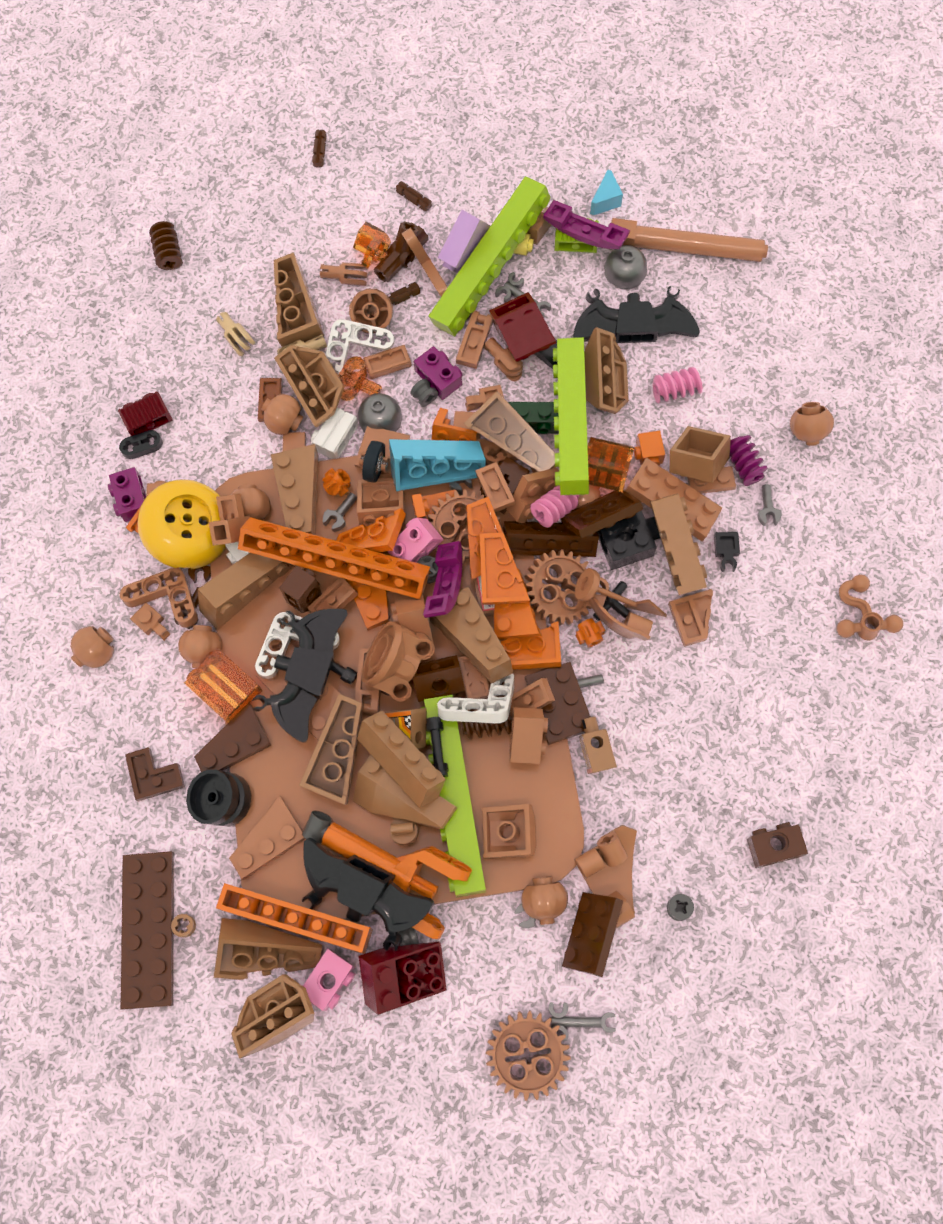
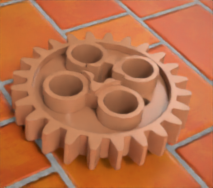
(445, 516)
(556, 607)
(534, 1080)

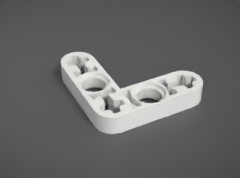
(351, 337)
(284, 635)
(489, 710)

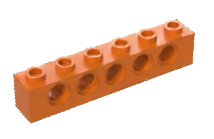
(294, 918)

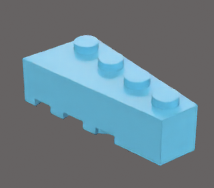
(433, 462)

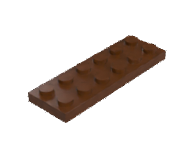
(147, 930)

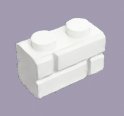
(335, 434)

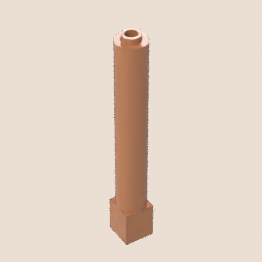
(693, 242)

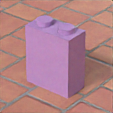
(462, 240)

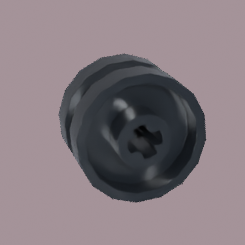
(218, 798)

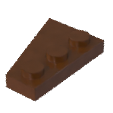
(234, 742)

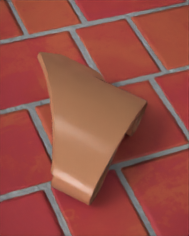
(632, 627)
(609, 868)

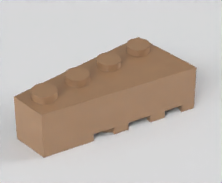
(507, 429)
(297, 486)
(678, 543)
(335, 753)

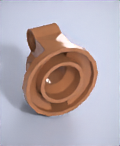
(395, 659)

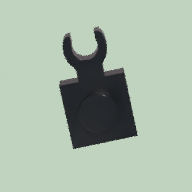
(727, 547)

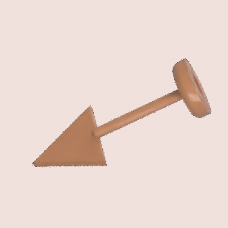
(589, 584)

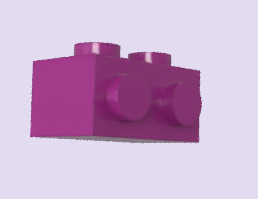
(439, 372)
(128, 492)

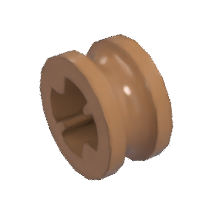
(176, 923)

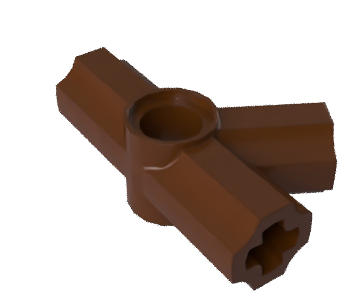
(399, 252)

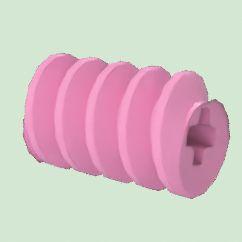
(675, 383)
(553, 507)

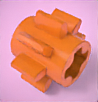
(336, 482)
(590, 632)

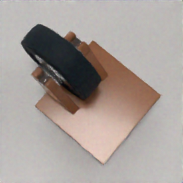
(375, 453)

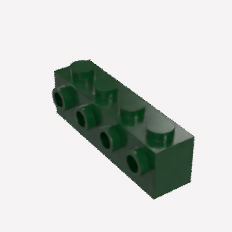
(538, 415)

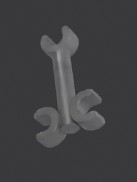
(512, 288)
(576, 1021)

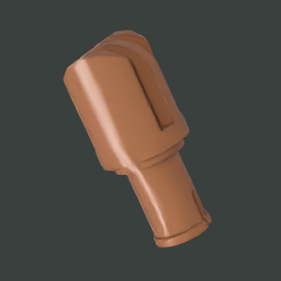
(341, 272)
(504, 360)

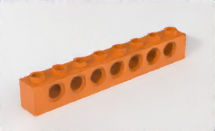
(333, 557)

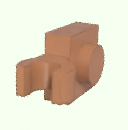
(475, 401)
(149, 620)

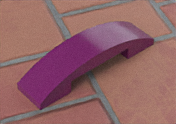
(583, 229)
(447, 580)

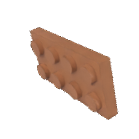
(654, 482)
(322, 708)

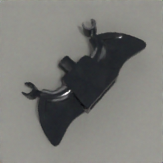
(636, 319)
(305, 670)
(362, 889)

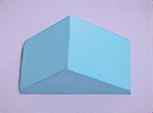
(607, 196)

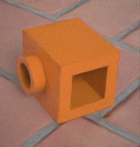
(650, 446)

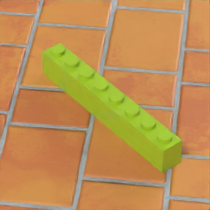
(490, 256)
(572, 417)
(460, 829)

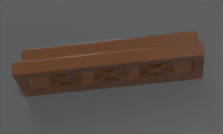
(528, 540)

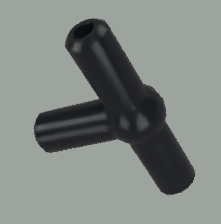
(616, 605)

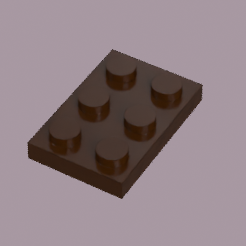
(601, 513)
(569, 707)
(592, 934)

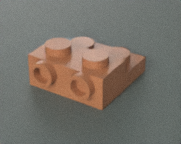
(530, 489)
(377, 500)

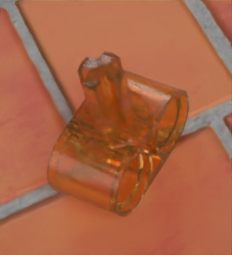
(356, 380)

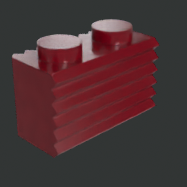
(145, 414)

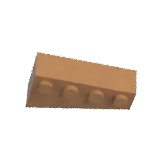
(295, 307)
(238, 586)
(474, 636)

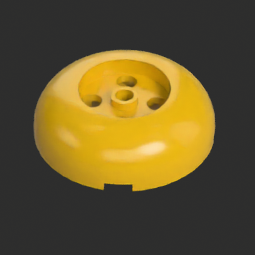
(164, 539)

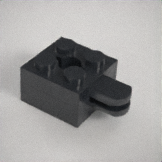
(629, 540)

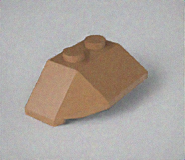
(605, 372)
(312, 381)
(272, 1016)

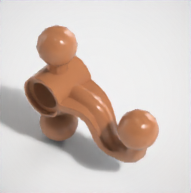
(847, 628)

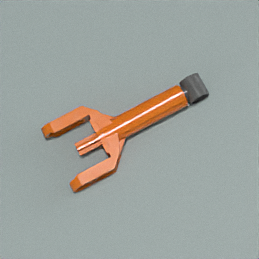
(404, 867)

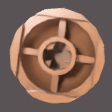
(371, 308)

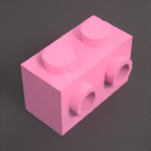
(416, 540)

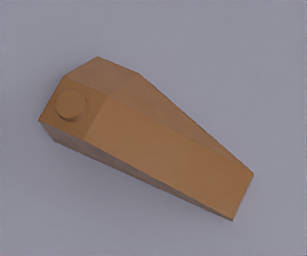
(254, 947)

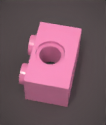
(329, 964)

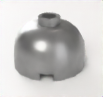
(626, 267)
(380, 412)

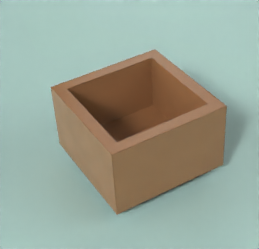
(699, 454)

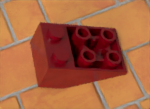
(522, 327)
(401, 976)

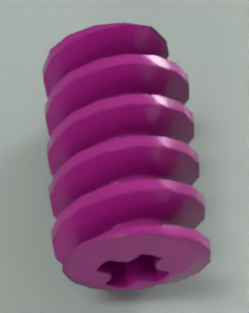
(745, 460)

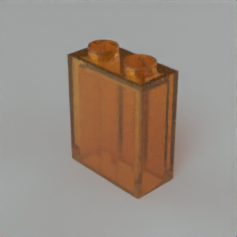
(608, 463)
(222, 685)

